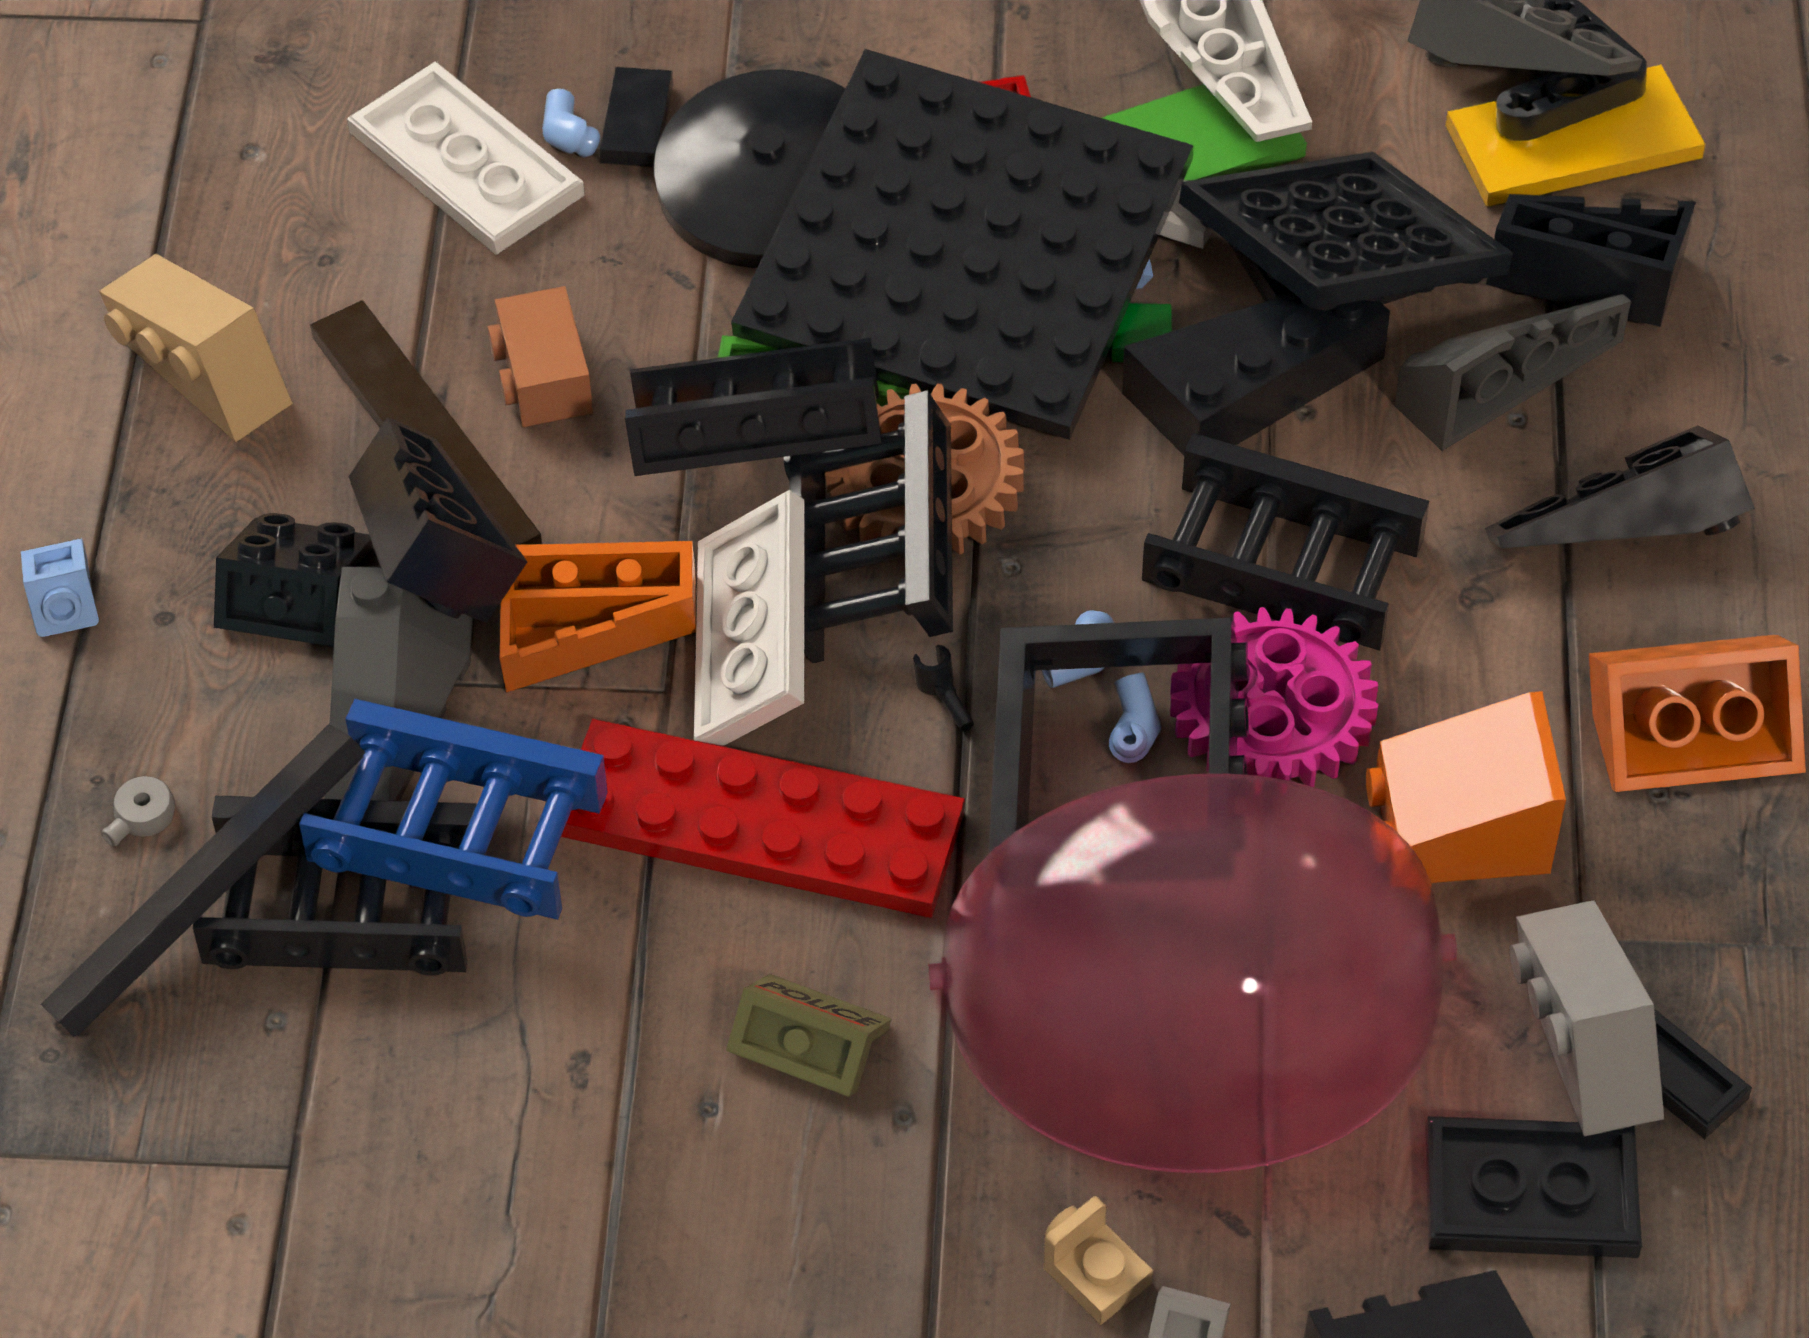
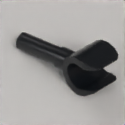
(939, 681)

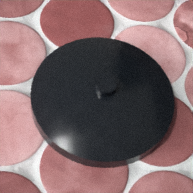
(738, 158)

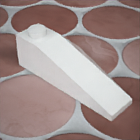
(1237, 59)

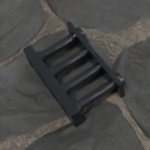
(753, 407)
(1300, 495)
(922, 541)
(362, 944)

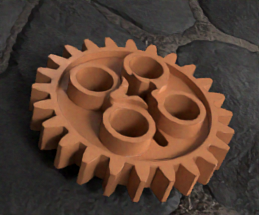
(984, 469)

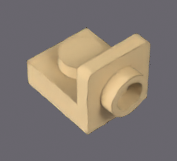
(1093, 1261)

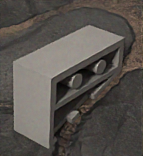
(1592, 1015)

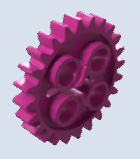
(1284, 699)

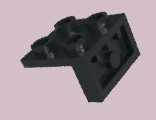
(285, 578)

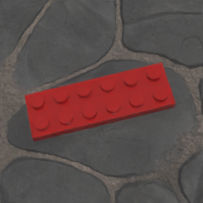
(770, 819)

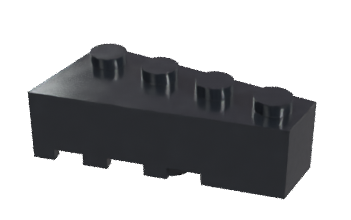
(432, 525)

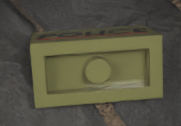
(805, 1033)

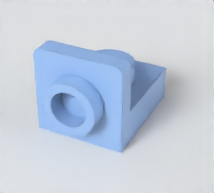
(59, 588)

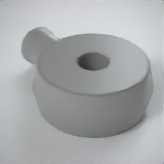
(140, 809)

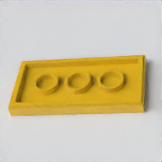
(1607, 146)

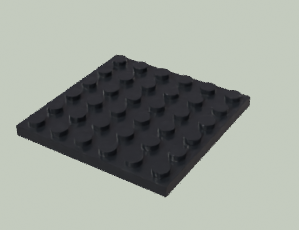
(967, 239)

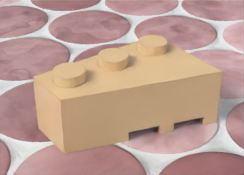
(198, 343)

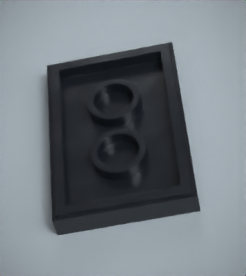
(1531, 1188)

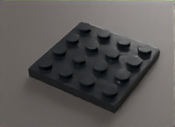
(1344, 230)

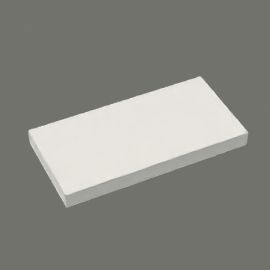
(466, 157)
(750, 621)

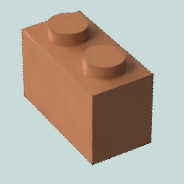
(542, 357)

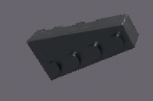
(1250, 366)

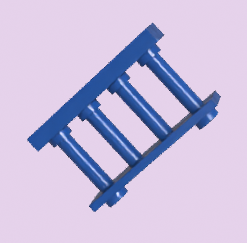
(471, 755)

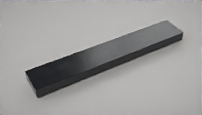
(202, 880)

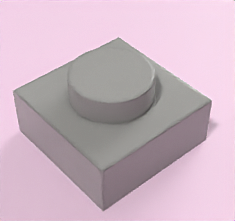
(1188, 1315)

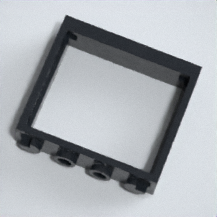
(1102, 646)

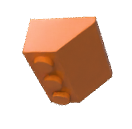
(1699, 712)

